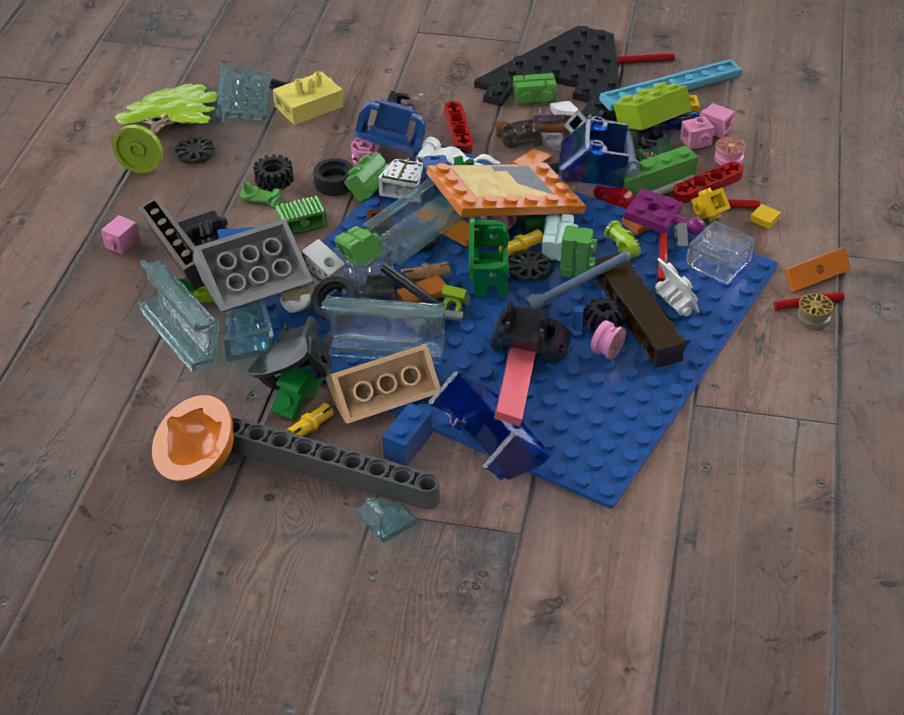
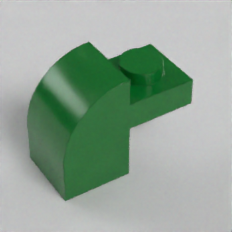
(294, 388)

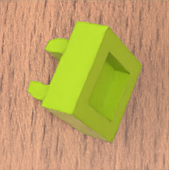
(455, 295)

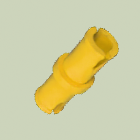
(523, 242)
(310, 421)

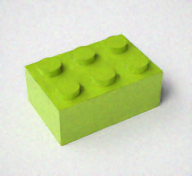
(653, 105)

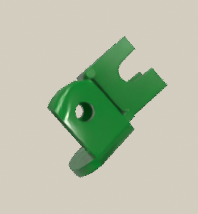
(488, 267)

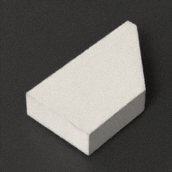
(563, 108)

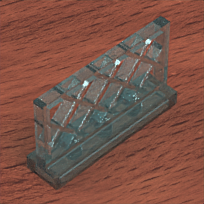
(228, 91)

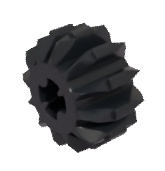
(602, 310)

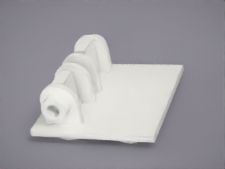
(676, 290)

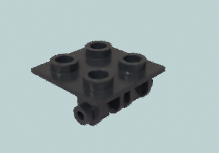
(203, 227)

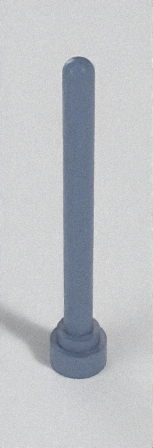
(538, 301)

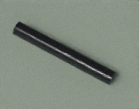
(408, 285)

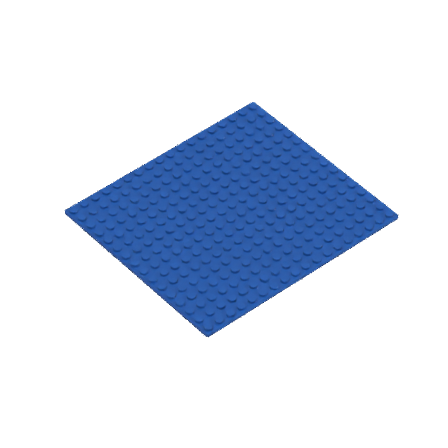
(587, 410)

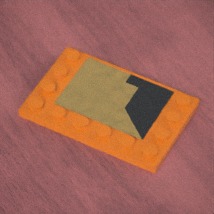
(505, 190)

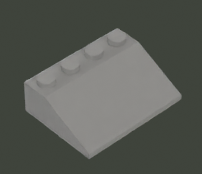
(251, 265)

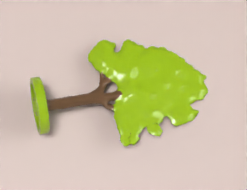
(139, 147)

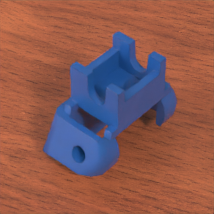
(391, 126)

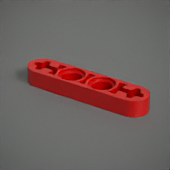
(458, 127)
(727, 173)

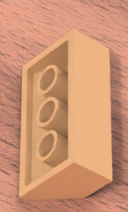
(383, 383)

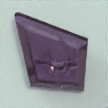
(543, 118)

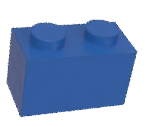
(407, 434)

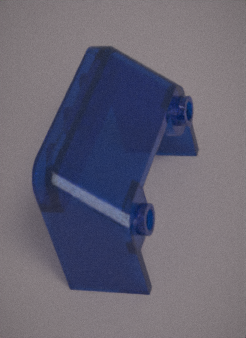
(595, 153)
(473, 407)

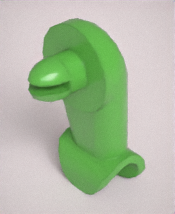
(254, 195)

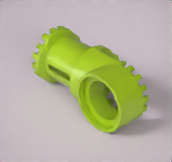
(623, 238)

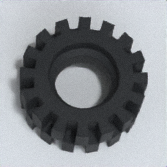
(273, 172)

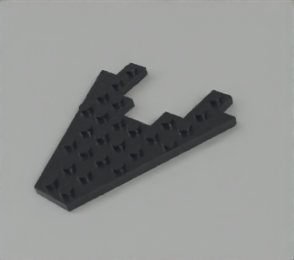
(577, 59)

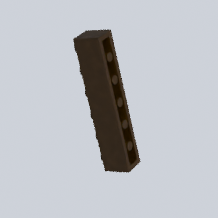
(172, 239)
(642, 314)

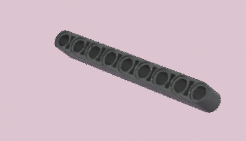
(336, 464)

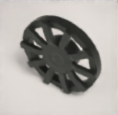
(195, 150)
(529, 266)

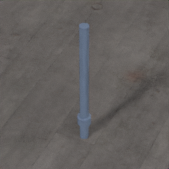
(633, 164)

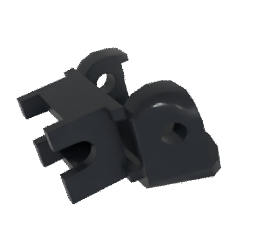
(527, 330)
(294, 349)

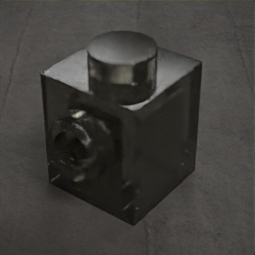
(379, 288)

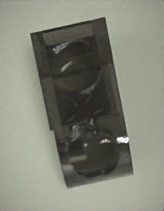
(521, 133)

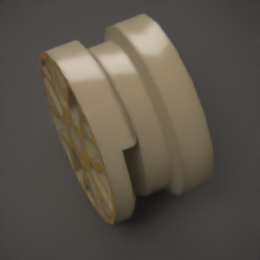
(814, 313)

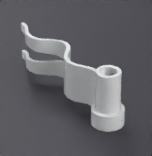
(433, 147)

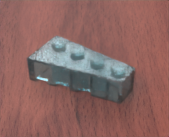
(247, 331)

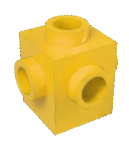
(710, 203)

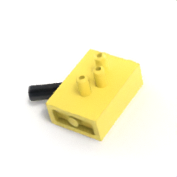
(306, 97)

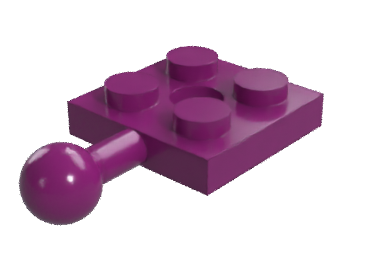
(665, 213)

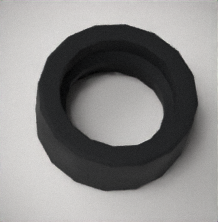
(329, 167)
(328, 285)

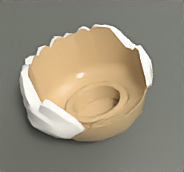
(297, 299)

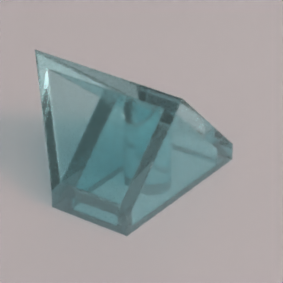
(385, 517)

